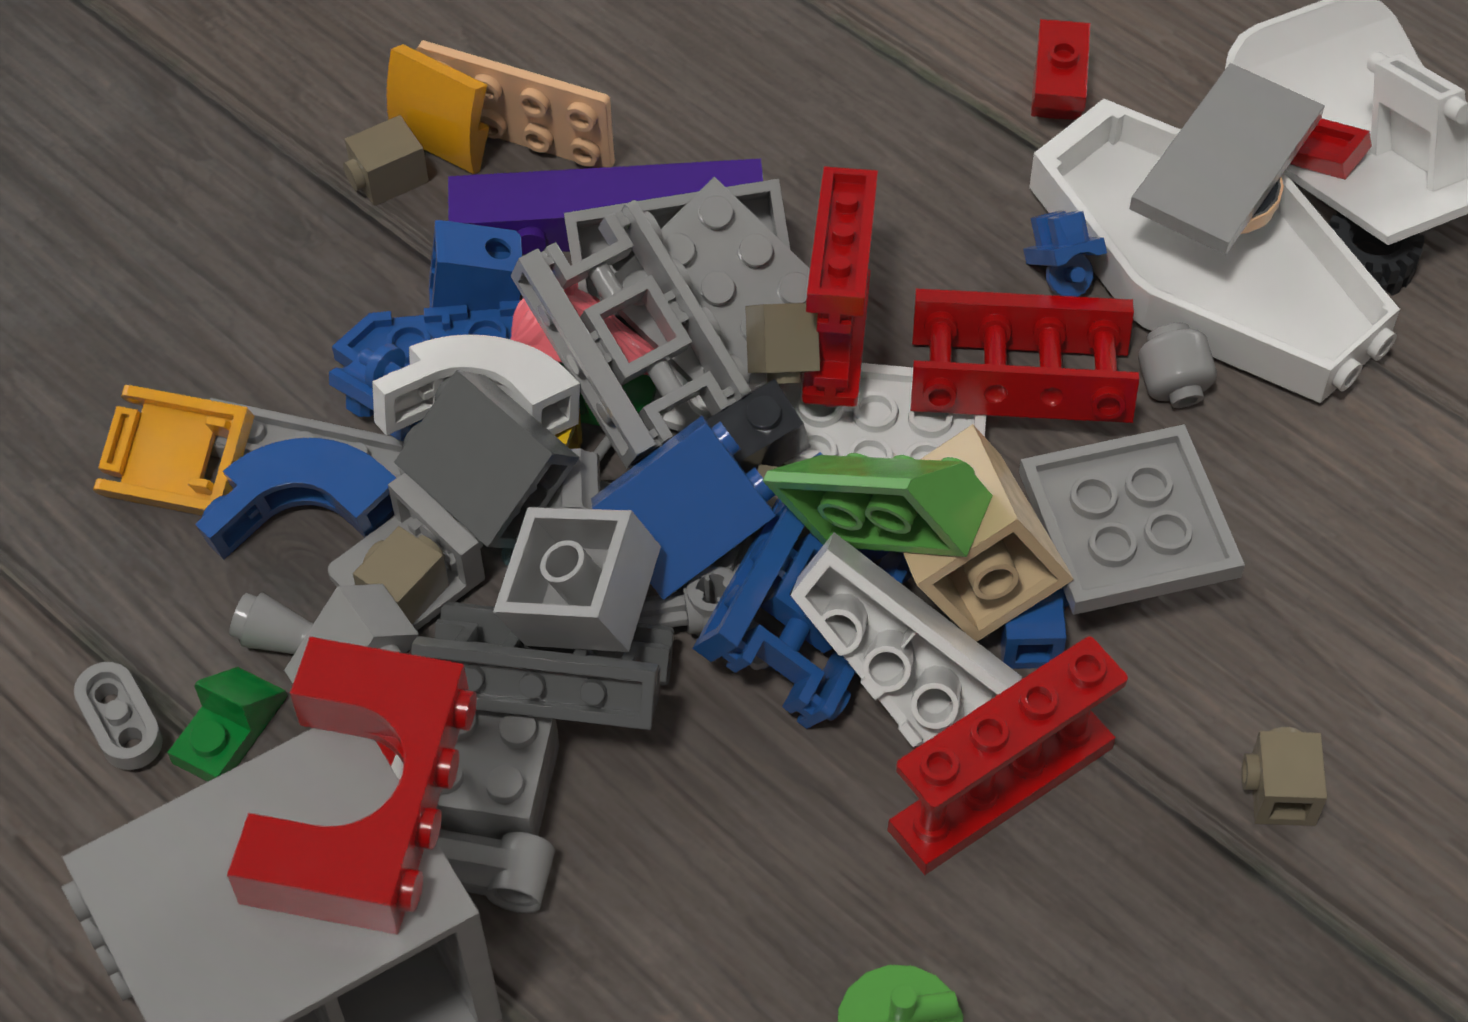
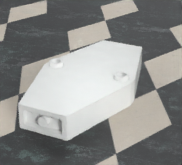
(1276, 305)

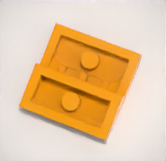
(438, 106)

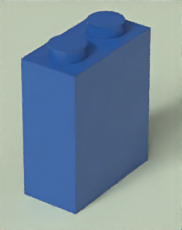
(691, 501)

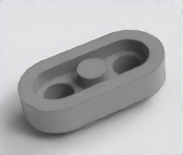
(120, 719)

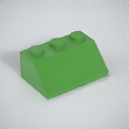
(885, 501)

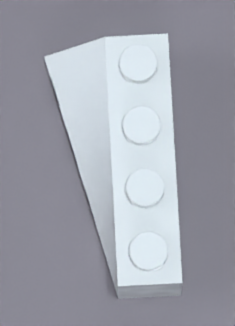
(897, 643)

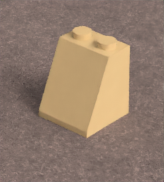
(1009, 560)

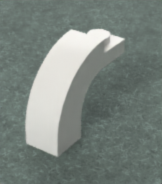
(518, 369)

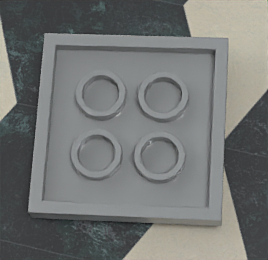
(730, 266)
(1131, 518)

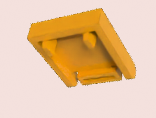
(168, 449)

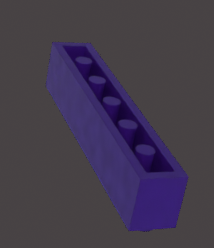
(537, 200)

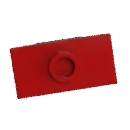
(1061, 69)

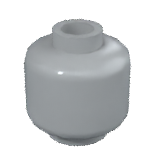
(1177, 364)

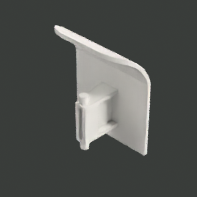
(1371, 79)

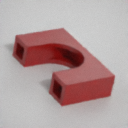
(367, 868)

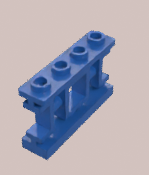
(766, 582)

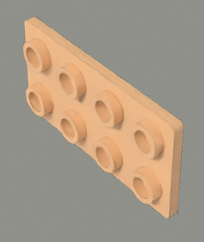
(537, 109)

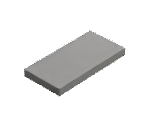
(1227, 158)

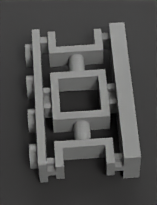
(593, 353)

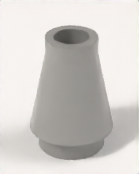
(267, 625)

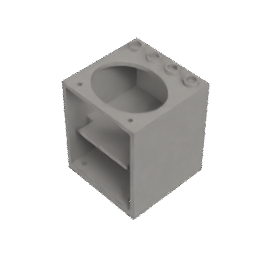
(188, 952)

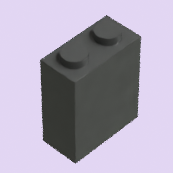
(484, 458)

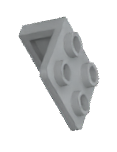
(423, 516)

